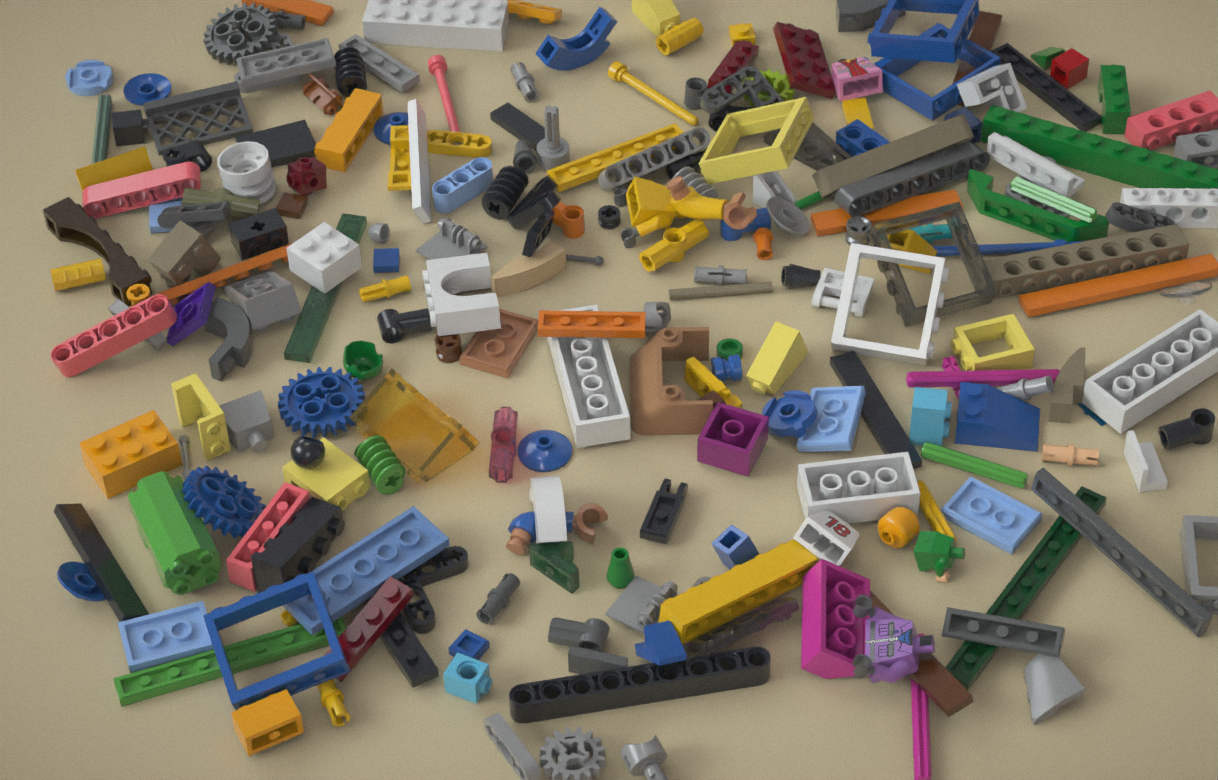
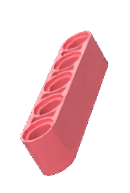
(140, 190)
(114, 335)

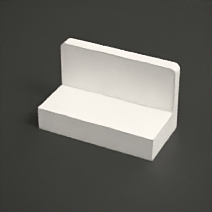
(1144, 464)

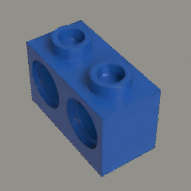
(858, 138)

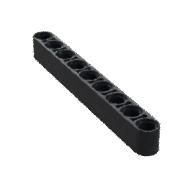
(639, 685)

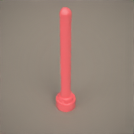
(438, 67)

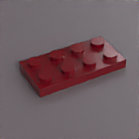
(804, 60)

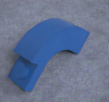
(580, 49)

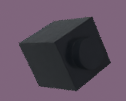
(129, 127)

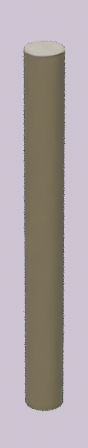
(722, 290)

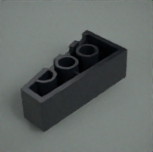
(298, 544)

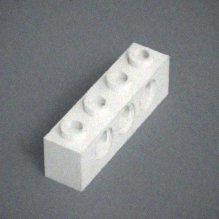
(1184, 206)

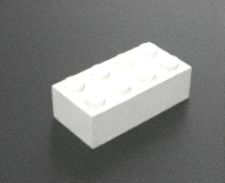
(859, 487)

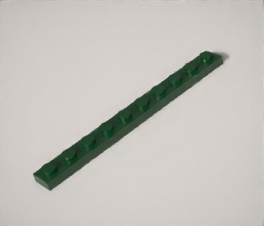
(1024, 588)

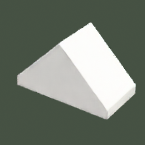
(768, 186)

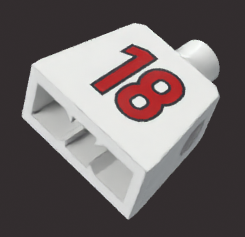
(827, 536)

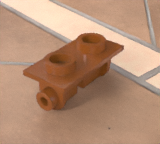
(319, 94)

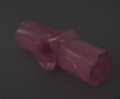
(503, 444)

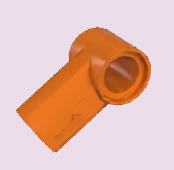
(570, 219)

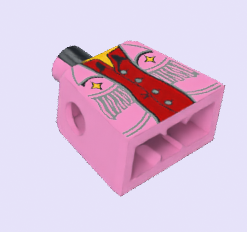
(856, 78)

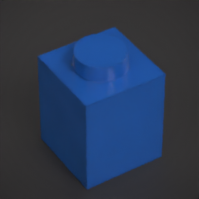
(734, 547)

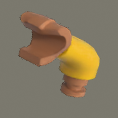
(694, 205)

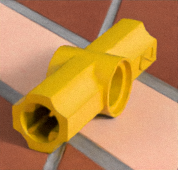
(673, 245)

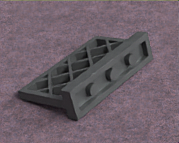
(193, 105)

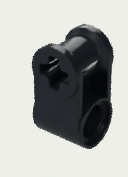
(189, 152)

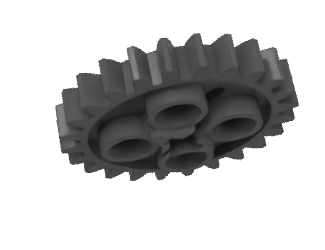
(251, 22)

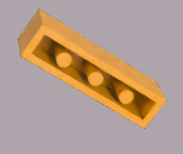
(349, 129)

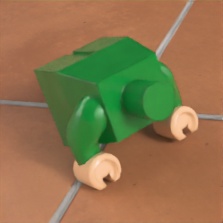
(937, 552)

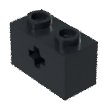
(258, 234)

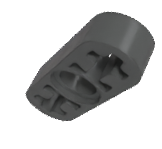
(1128, 218)

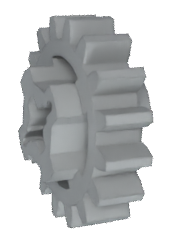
(572, 755)

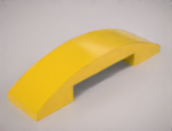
(400, 170)

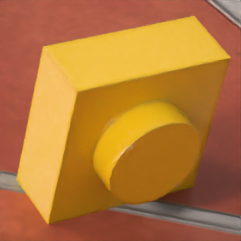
(741, 32)

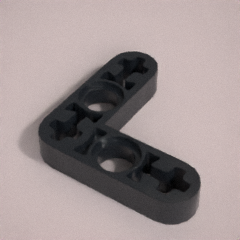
(535, 204)
(422, 579)

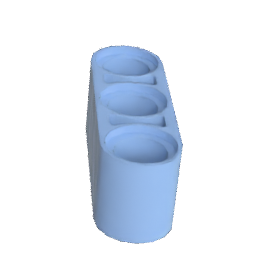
(462, 185)

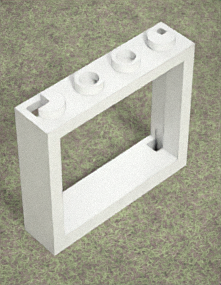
(841, 343)

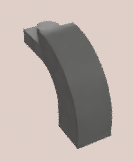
(232, 325)

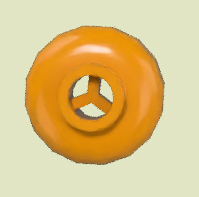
(900, 526)

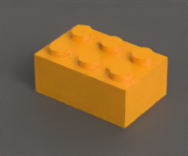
(129, 453)

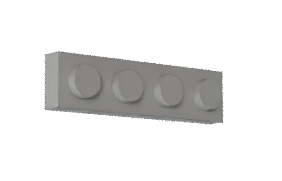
(382, 64)

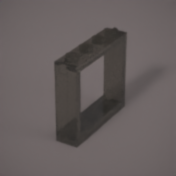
(968, 249)

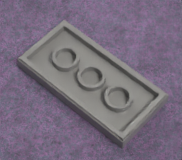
(285, 62)

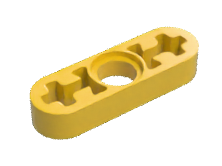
(479, 144)

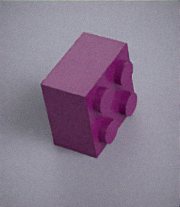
(732, 439)

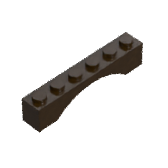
(71, 224)

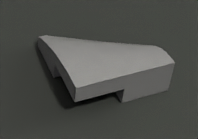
(1049, 686)

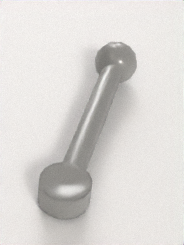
(184, 440)

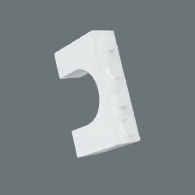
(460, 313)

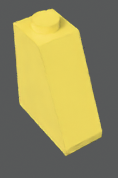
(656, 14)
(777, 359)

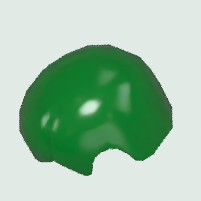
(362, 360)

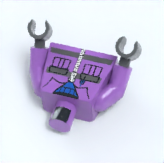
(890, 644)

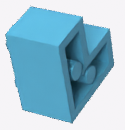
(928, 416)

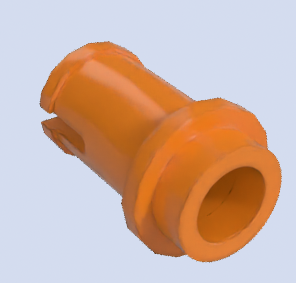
(763, 239)

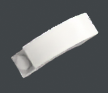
(548, 509)

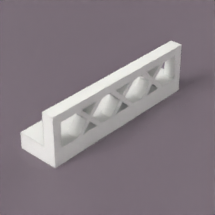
(1033, 166)

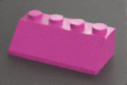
(829, 626)

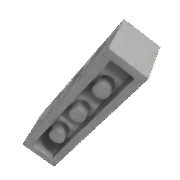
(1198, 148)

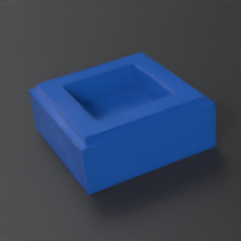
(386, 260)
(469, 645)

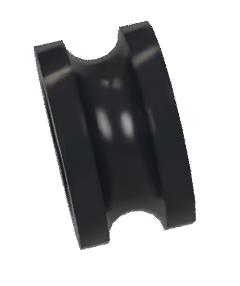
(609, 211)

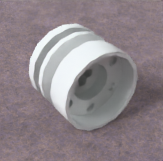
(247, 171)

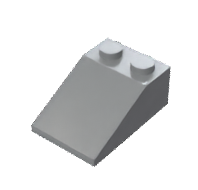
(264, 299)

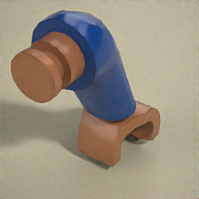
(524, 531)

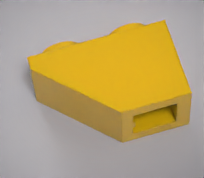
(911, 242)

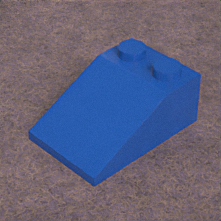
(995, 419)

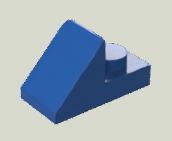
(661, 644)

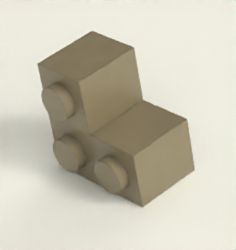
(182, 252)

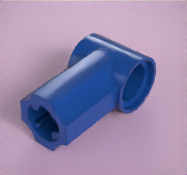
(761, 220)

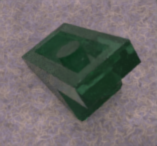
(556, 563)

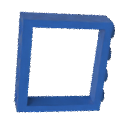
(923, 47)
(948, 98)
(295, 679)

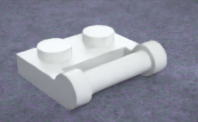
(831, 284)

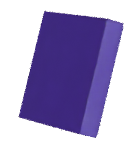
(191, 313)

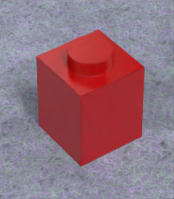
(1069, 68)

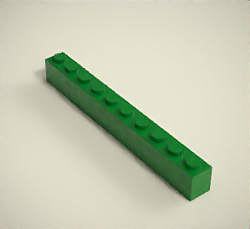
(1097, 153)

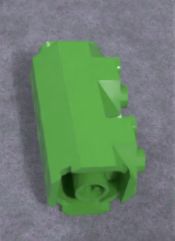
(175, 537)

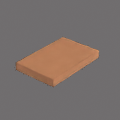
(500, 349)

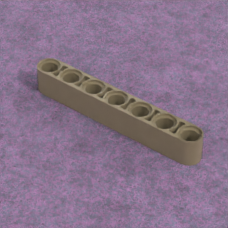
(893, 154)

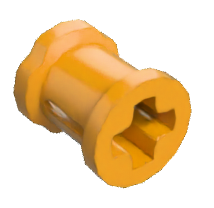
(134, 295)

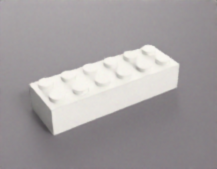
(437, 23)
(1155, 372)
(590, 388)

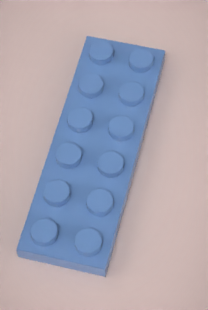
(368, 564)

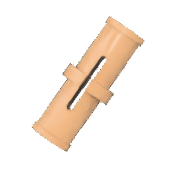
(1070, 455)

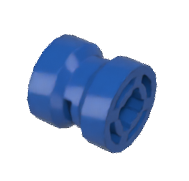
(724, 369)

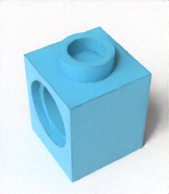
(467, 678)

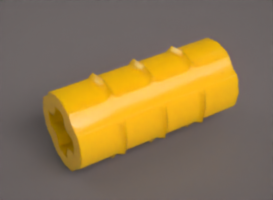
(679, 36)
(78, 274)

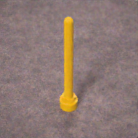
(619, 72)

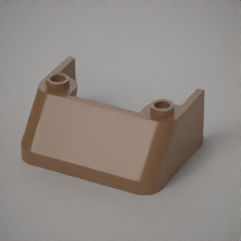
(660, 407)

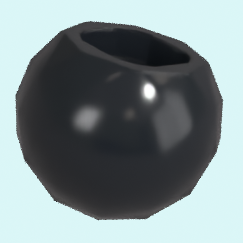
(307, 452)

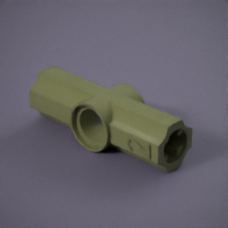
(240, 206)

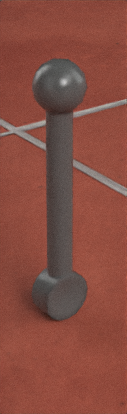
(598, 260)

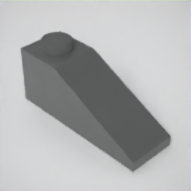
(859, 14)

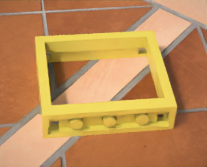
(791, 116)

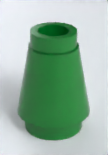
(620, 569)

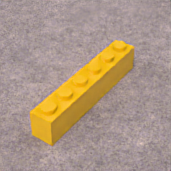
(737, 590)

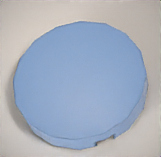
(89, 78)

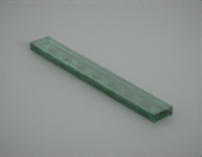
(319, 305)

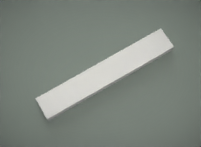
(419, 161)

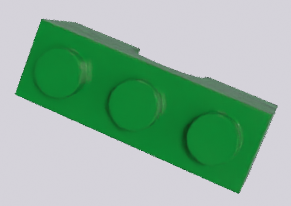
(1115, 98)

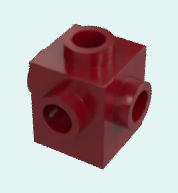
(306, 175)

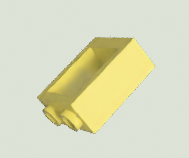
(1017, 358)

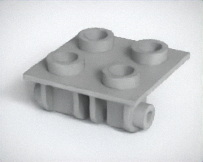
(451, 242)
(641, 603)

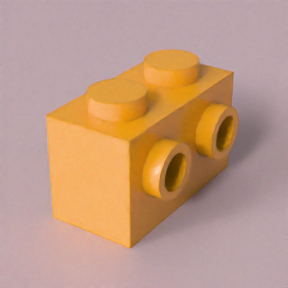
(267, 722)

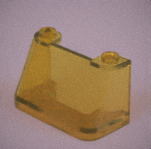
(413, 427)

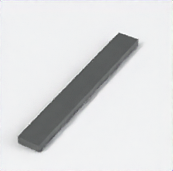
(1121, 552)

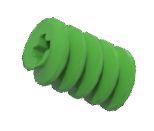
(381, 463)

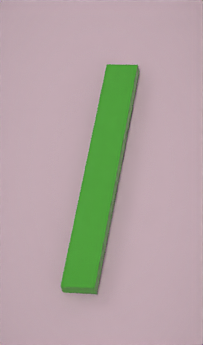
(205, 667)

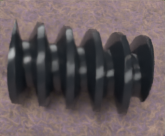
(349, 71)
(504, 192)

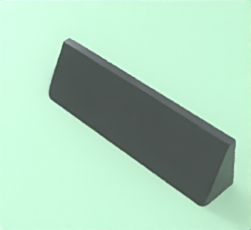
(1003, 632)

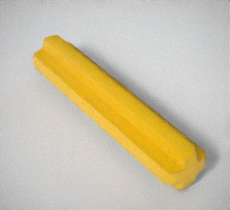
(933, 512)

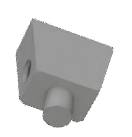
(248, 422)

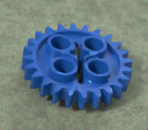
(320, 402)
(222, 501)

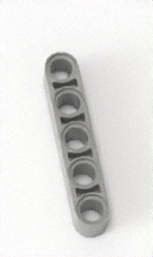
(644, 163)

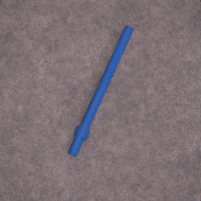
(1014, 248)

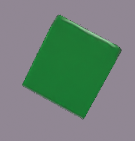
(1045, 57)

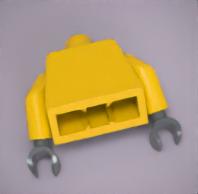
(647, 206)

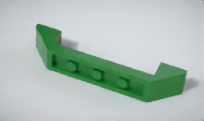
(1028, 216)

